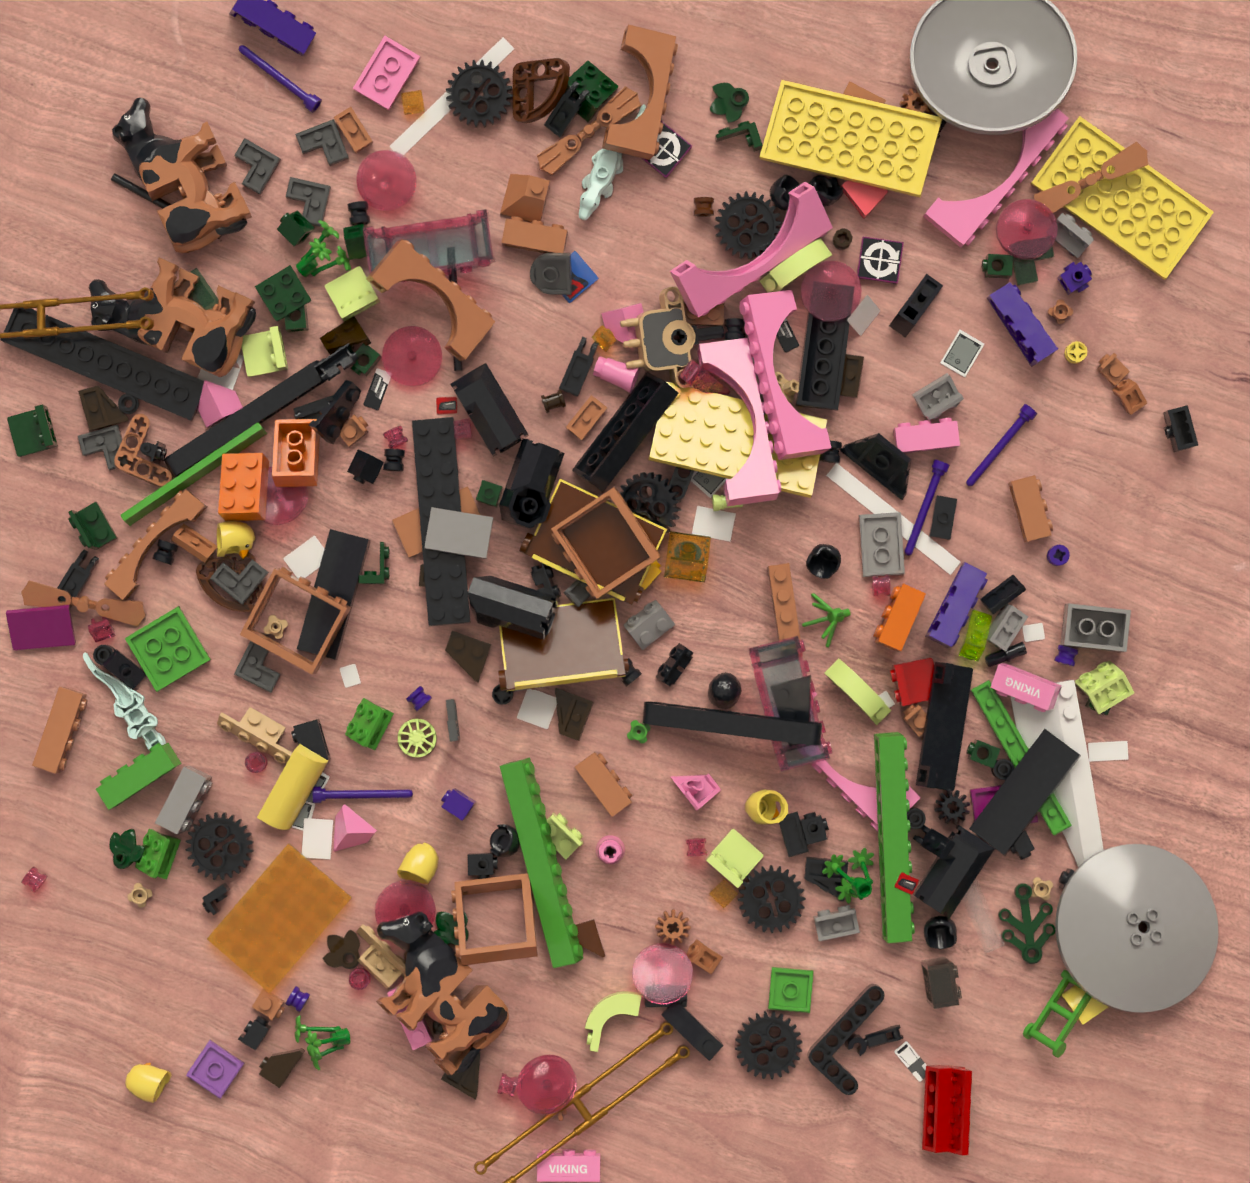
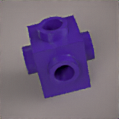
(1069, 281)

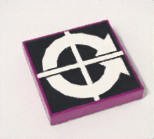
(671, 151)
(880, 260)

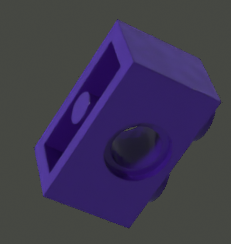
(457, 803)

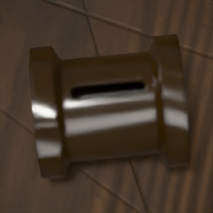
(836, 241)
(553, 401)

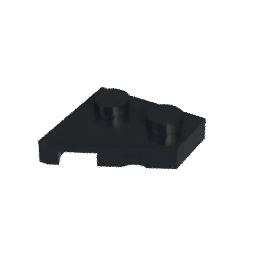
(813, 874)

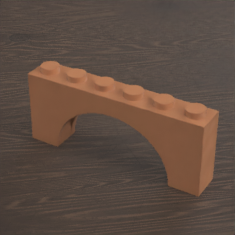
(655, 54)
(468, 320)

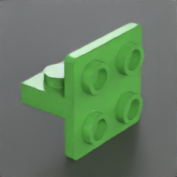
(368, 724)
(158, 854)

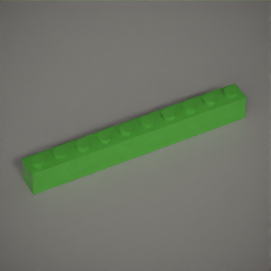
(893, 835)
(541, 862)

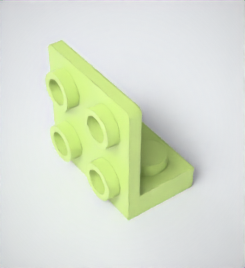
(352, 293)
(264, 352)
(1105, 686)
(562, 836)
(734, 857)

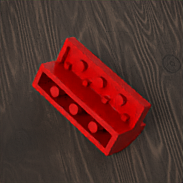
(947, 1109)

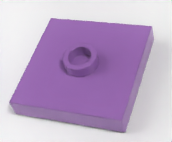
(215, 1069)

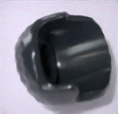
(827, 189)
(780, 190)
(823, 561)
(724, 690)
(504, 841)
(940, 932)

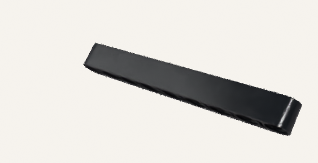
(256, 411)
(732, 723)

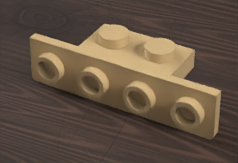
(258, 731)
(380, 959)

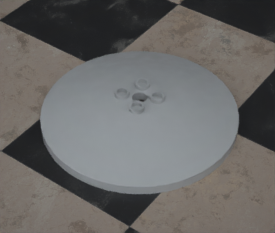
(1025, 40)
(1101, 933)

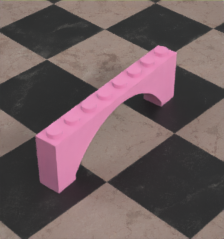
(962, 218)
(802, 225)
(734, 364)
(791, 432)
(861, 795)

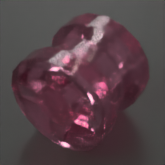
(395, 437)
(881, 585)
(256, 762)
(696, 847)
(34, 879)
(356, 981)
(507, 1085)

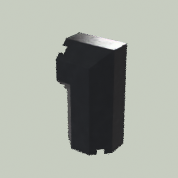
(489, 409)
(530, 484)
(511, 606)
(951, 879)

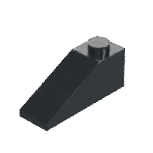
(915, 305)
(692, 1030)

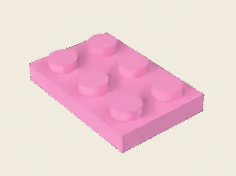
(386, 73)

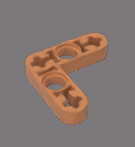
(131, 453)

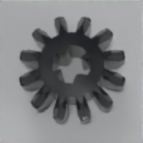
(946, 811)

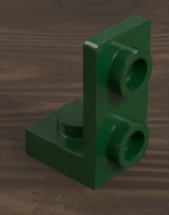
(753, 138)
(371, 577)

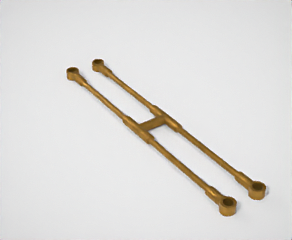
(42, 303)
(589, 1119)

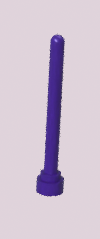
(311, 101)
(1025, 415)
(939, 470)
(320, 794)

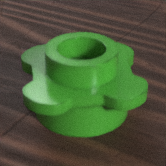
(635, 725)

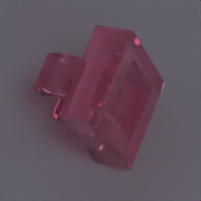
(101, 630)

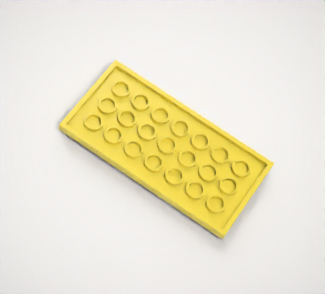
(851, 138)
(1134, 211)
(716, 438)

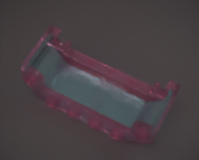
(447, 243)
(777, 664)

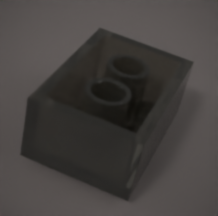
(940, 982)

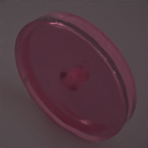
(386, 180)
(1026, 229)
(831, 291)
(412, 356)
(284, 502)
(403, 900)
(662, 973)
(546, 1084)

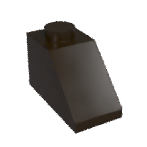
(280, 1065)

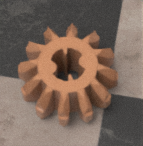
(910, 100)
(674, 934)

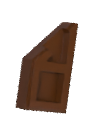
(589, 937)

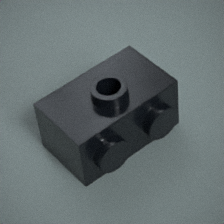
(1180, 428)

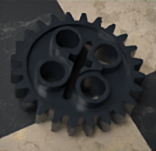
(463, 83)
(736, 209)
(660, 494)
(208, 830)
(789, 893)
(775, 1063)

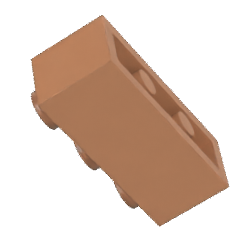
(534, 236)
(1030, 508)
(604, 783)

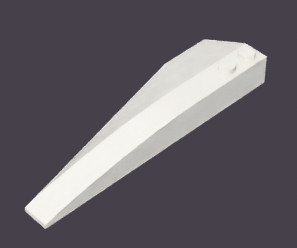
(1076, 789)

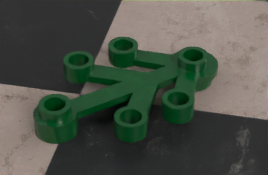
(1028, 927)

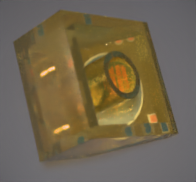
(687, 556)

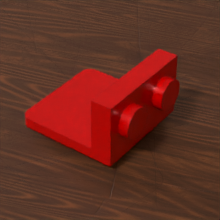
(912, 681)

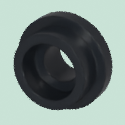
(122, 401)

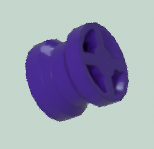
(1054, 556)
(1066, 655)
(418, 698)
(297, 999)

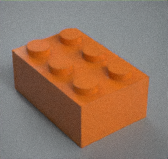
(295, 453)
(243, 486)
(899, 617)

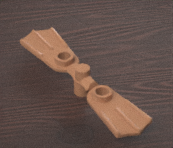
(617, 108)
(1124, 162)
(120, 610)

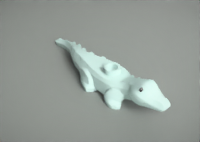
(600, 180)
(130, 706)

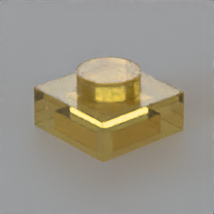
(412, 102)
(604, 338)
(723, 893)

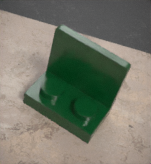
(596, 83)
(283, 293)
(32, 431)
(92, 526)

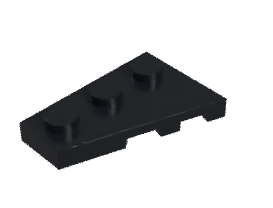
(336, 414)
(793, 699)

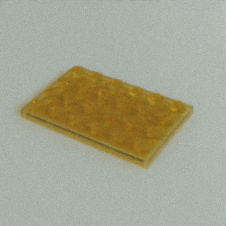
(279, 918)

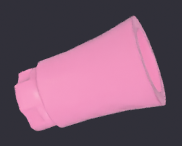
(616, 373)
(613, 842)

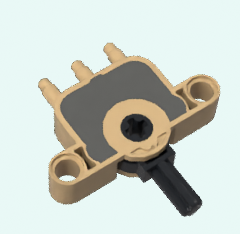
(655, 337)

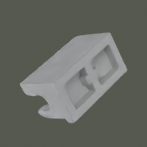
(1006, 627)

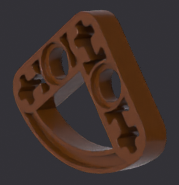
(527, 80)
(214, 595)

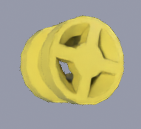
(1080, 352)

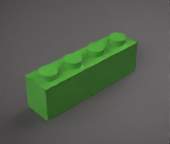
(138, 775)

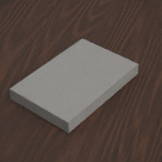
(458, 533)
(881, 544)

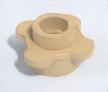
(273, 620)
(1045, 893)
(141, 901)

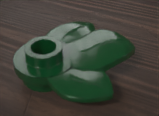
(726, 103)
(125, 846)
(446, 925)

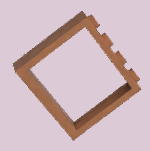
(571, 555)
(275, 647)
(497, 952)

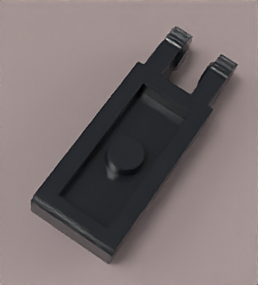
(566, 110)
(578, 369)
(77, 576)
(935, 842)

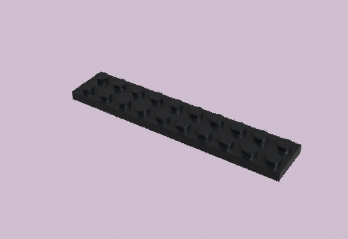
(109, 364)
(440, 489)

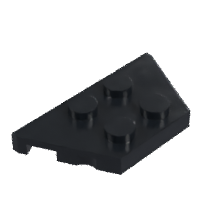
(881, 461)

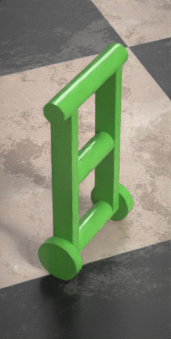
(1032, 1029)

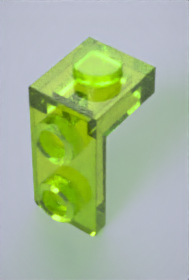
(976, 635)

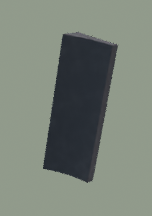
(822, 363)
(625, 431)
(338, 574)
(1025, 792)

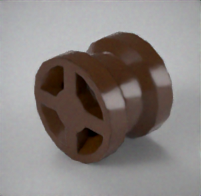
(703, 206)

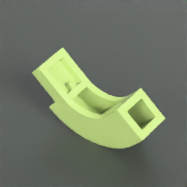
(795, 266)
(858, 691)
(613, 1004)

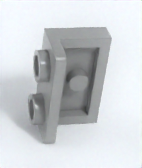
(1071, 236)
(937, 397)
(649, 624)
(836, 923)

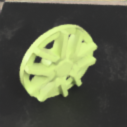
(417, 738)

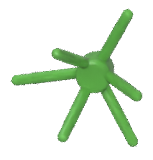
(833, 615)

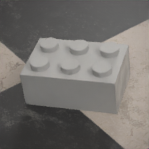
(1095, 627)
(184, 800)

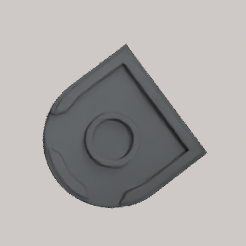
(552, 273)

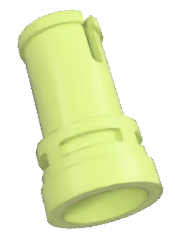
(719, 502)

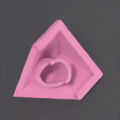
(612, 321)
(217, 403)
(697, 788)
(350, 829)

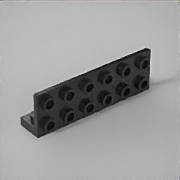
(944, 726)

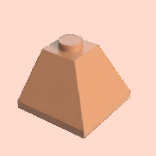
(525, 197)

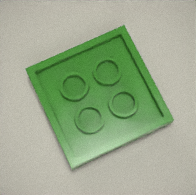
(167, 649)

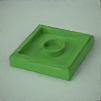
(790, 989)

